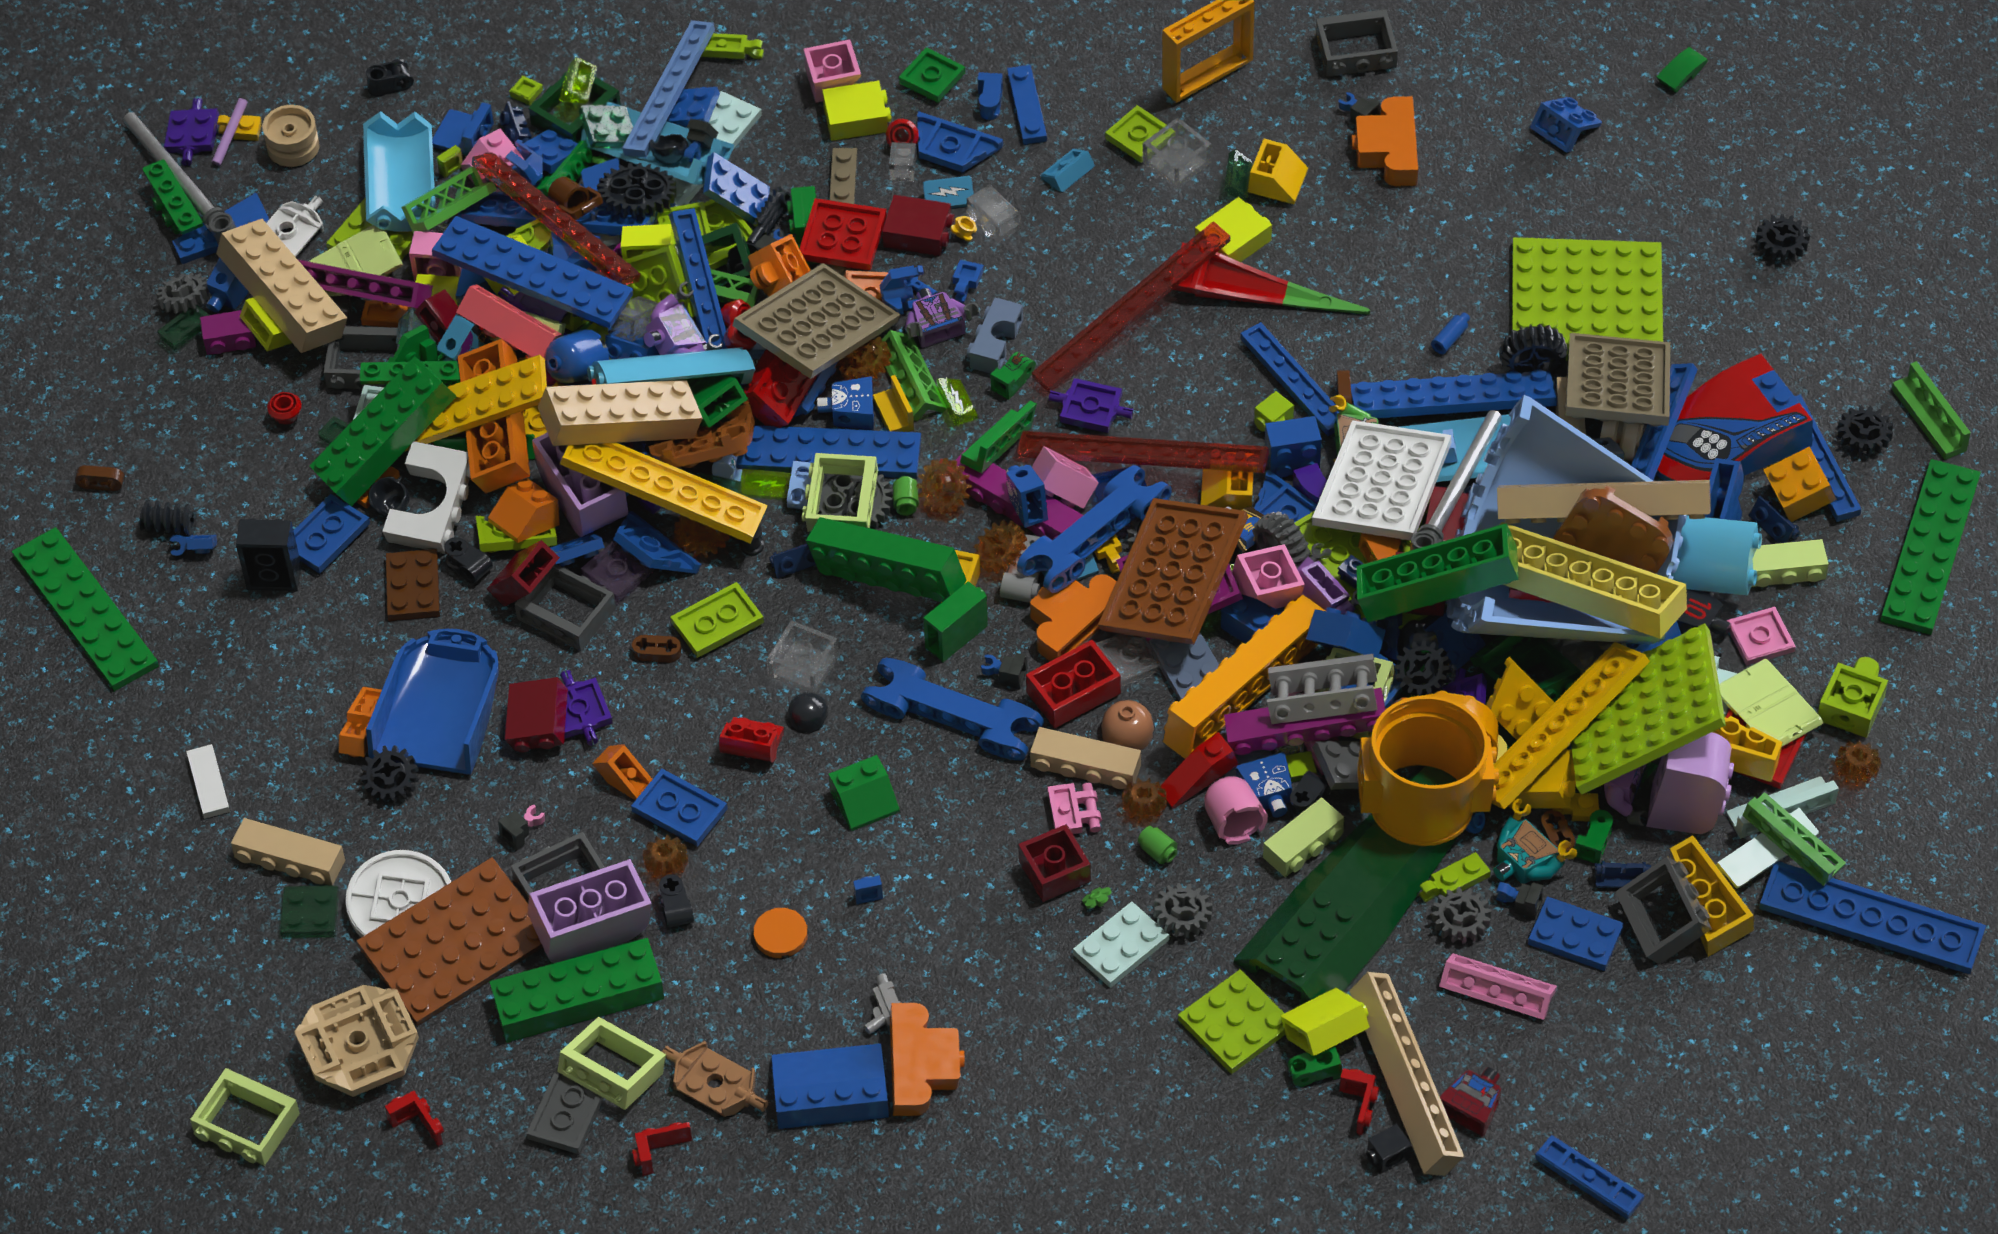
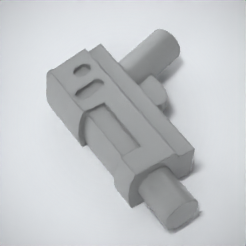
(884, 996)

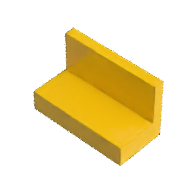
(894, 408)

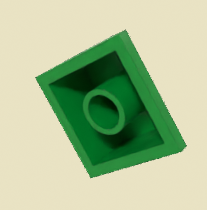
(863, 793)

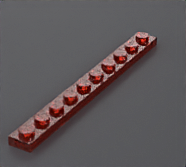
(555, 219)
(1131, 306)
(1146, 451)

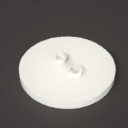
(390, 886)

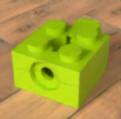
(1854, 694)

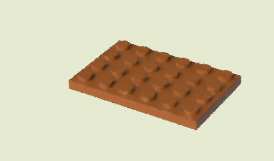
(1173, 571)
(453, 941)

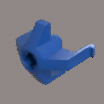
(530, 169)
(895, 290)

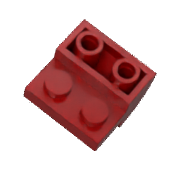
(751, 739)

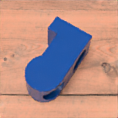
(990, 87)

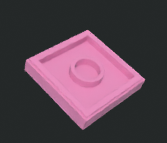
(1761, 636)

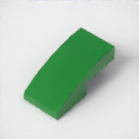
(1681, 68)

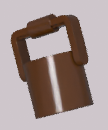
(573, 197)

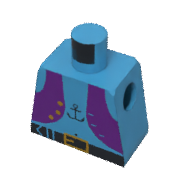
(461, 338)

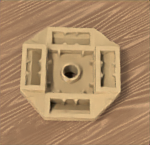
(355, 1016)

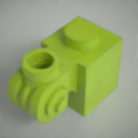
(1273, 409)

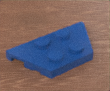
(953, 143)
(1280, 496)
(653, 547)

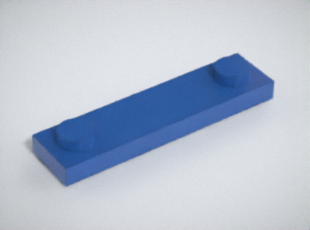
(1027, 104)
(1589, 1177)

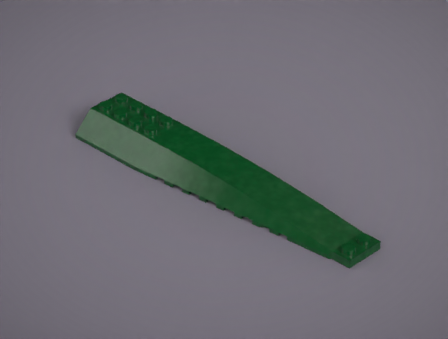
(1346, 905)

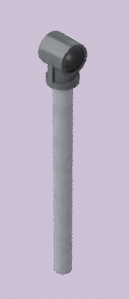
(214, 218)
(1432, 532)

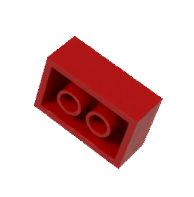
(1073, 683)

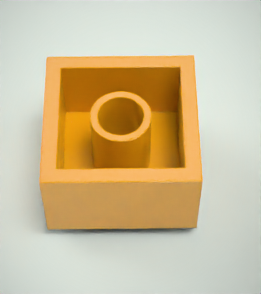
(1799, 484)

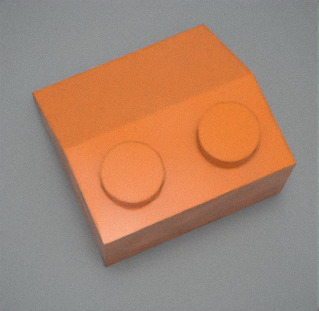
(525, 511)

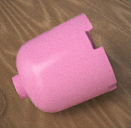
(1234, 810)

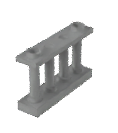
(1321, 675)

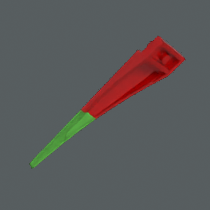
(1232, 280)

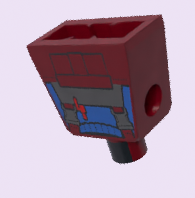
(1473, 1100)

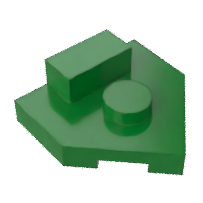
(416, 344)

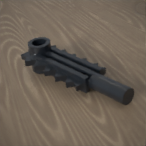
(769, 214)

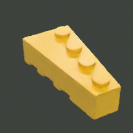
(1751, 749)
(1727, 912)

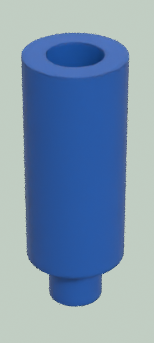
(1450, 333)

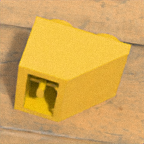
(1277, 172)
(1227, 489)

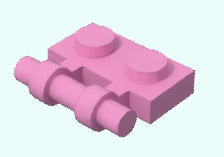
(1065, 807)

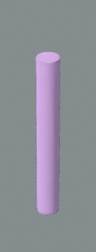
(229, 132)

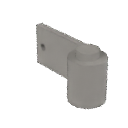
(1018, 586)

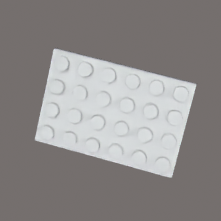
(1382, 480)

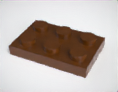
(412, 585)

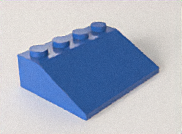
(829, 1086)

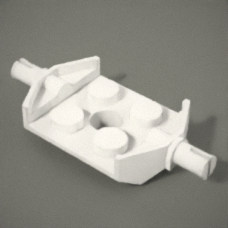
(301, 219)

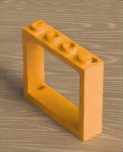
(1197, 25)

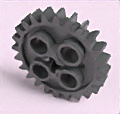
(839, 491)

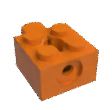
(777, 265)

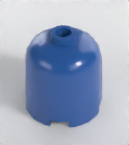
(572, 354)

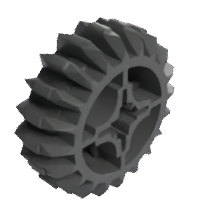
(1278, 529)

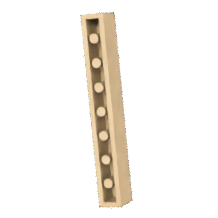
(1649, 497)
(1407, 1075)

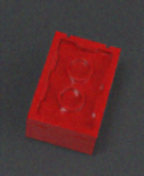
(776, 390)

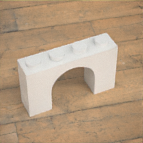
(435, 527)

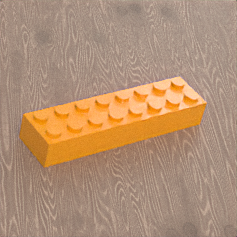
(1240, 678)

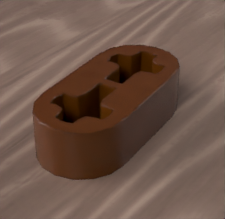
(1344, 385)
(99, 478)
(656, 648)
(1563, 830)

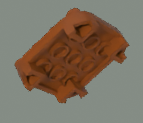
(725, 437)
(1616, 530)

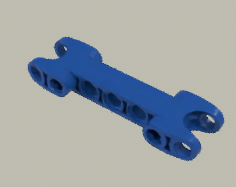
(1066, 553)
(991, 723)

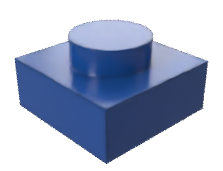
(868, 889)

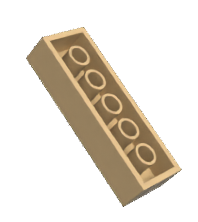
(281, 285)
(619, 412)

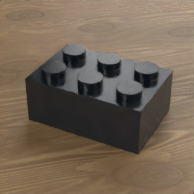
(268, 554)

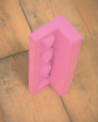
(1497, 986)

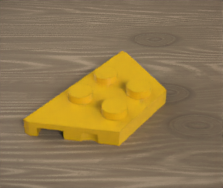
(1517, 700)

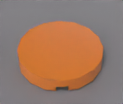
(780, 932)

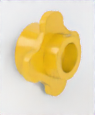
(964, 228)

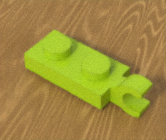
(733, 47)
(1460, 874)

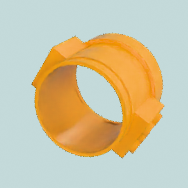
(1435, 735)

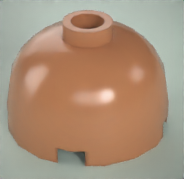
(1128, 725)

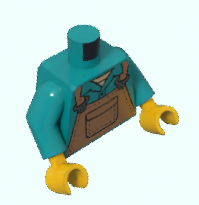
(1527, 851)

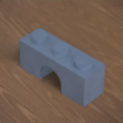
(1000, 320)

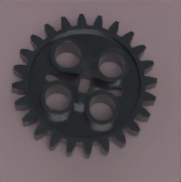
(637, 190)

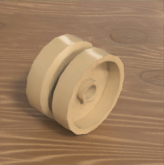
(291, 135)
(1625, 434)

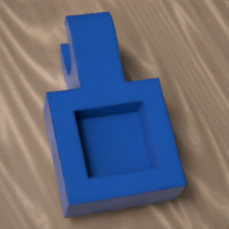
(965, 276)
(199, 543)

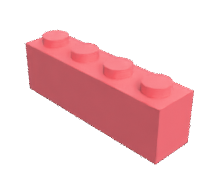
(506, 322)

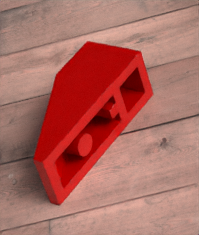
(1199, 770)

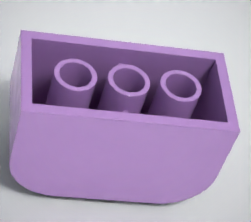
(583, 500)
(1691, 786)
(590, 912)

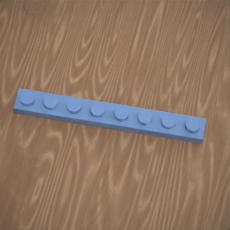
(668, 88)

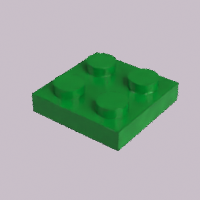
(932, 75)

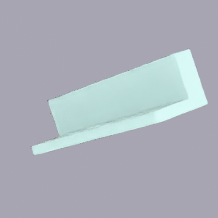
(1807, 796)
(1757, 855)

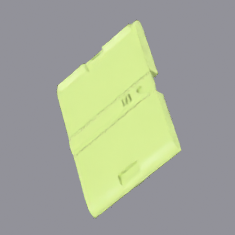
(364, 252)
(1769, 703)

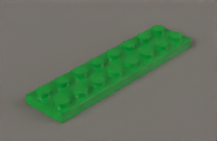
(1930, 547)
(85, 609)

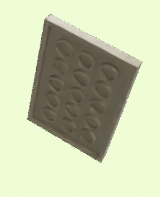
(816, 320)
(1618, 379)

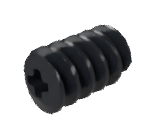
(167, 519)

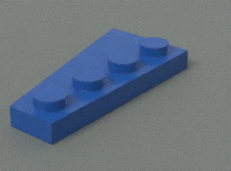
(202, 243)

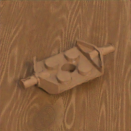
(700, 1065)

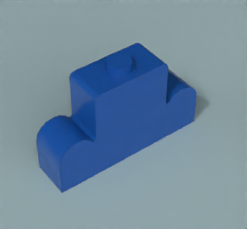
(1725, 488)

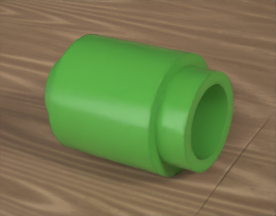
(905, 495)
(1157, 844)

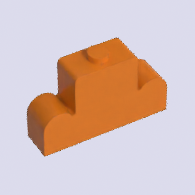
(1389, 141)
(1069, 615)
(920, 1059)

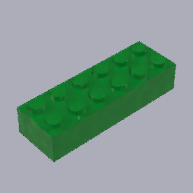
(382, 431)
(885, 559)
(1437, 573)
(577, 990)

